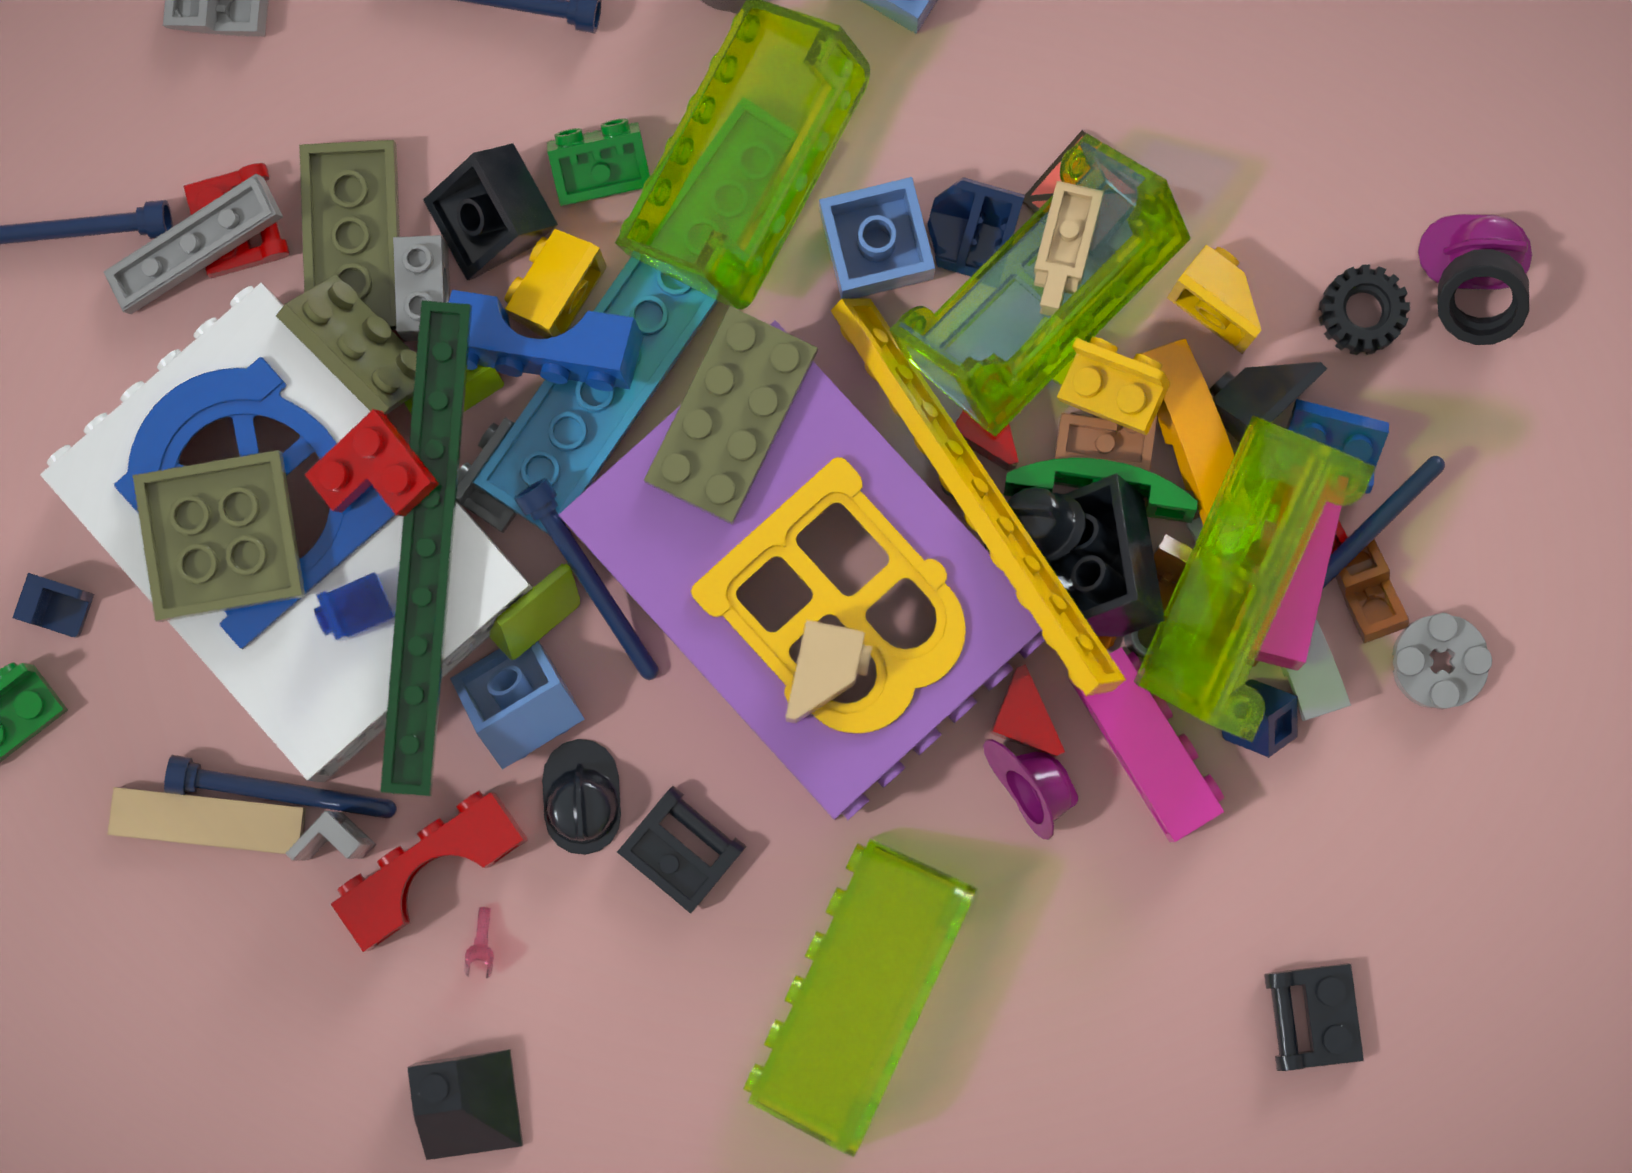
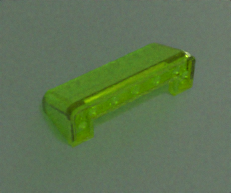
(747, 152)
(859, 995)

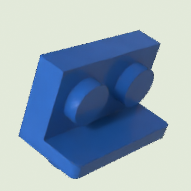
(1341, 430)

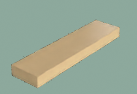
(205, 820)

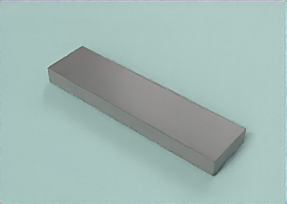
(193, 244)

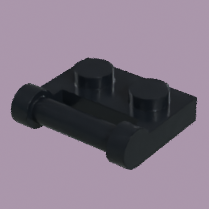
(672, 863)
(1329, 1015)

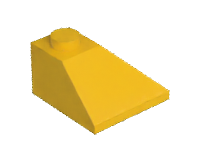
(1218, 297)

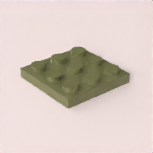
(218, 536)

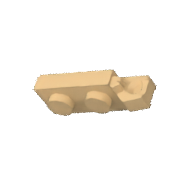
(1066, 243)

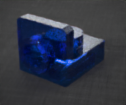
(353, 608)

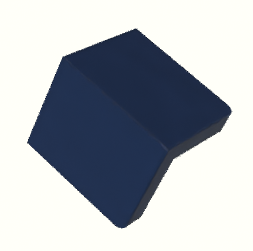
(53, 605)
(1278, 724)

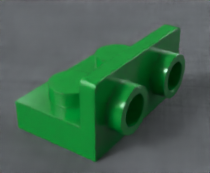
(598, 161)
(25, 706)

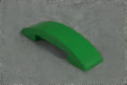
(1163, 497)

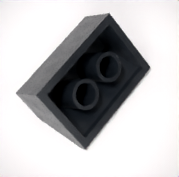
(1114, 565)

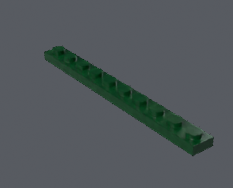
(426, 552)

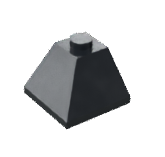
(1261, 393)
(465, 1104)

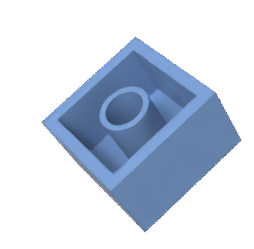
(877, 239)

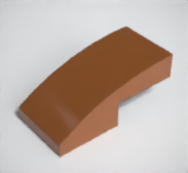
(1371, 595)

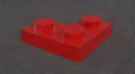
(374, 456)

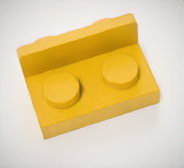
(1114, 385)

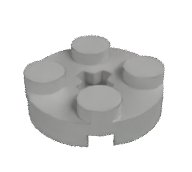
(1413, 661)

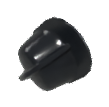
(1050, 519)
(581, 797)

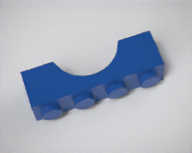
(595, 351)

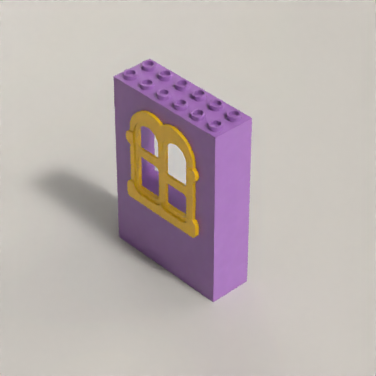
(690, 565)

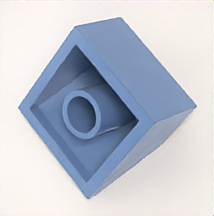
(516, 702)

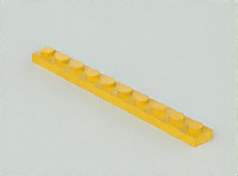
(980, 499)

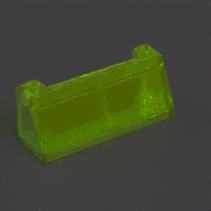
(1243, 572)

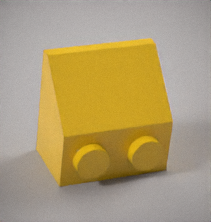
(556, 284)

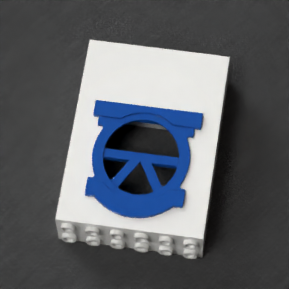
(301, 687)

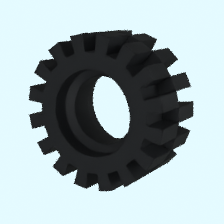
(1387, 293)

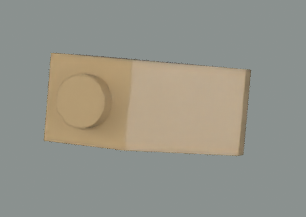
(825, 667)

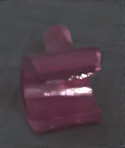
(480, 949)

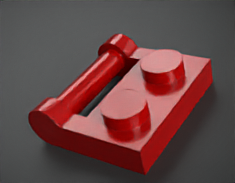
(243, 256)

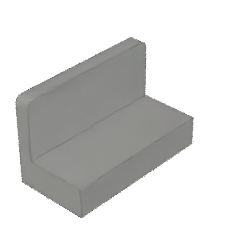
(336, 829)

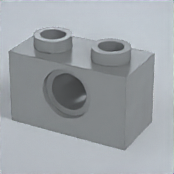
(420, 274)

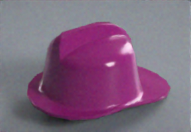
(1463, 233)
(1035, 783)

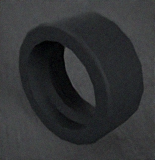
(1487, 329)

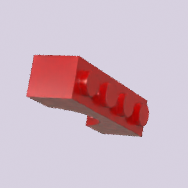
(378, 905)

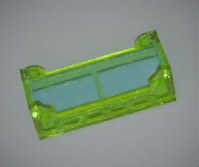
(989, 339)

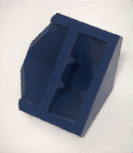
(971, 224)

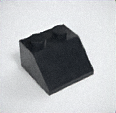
(489, 210)

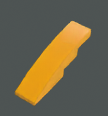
(1192, 424)

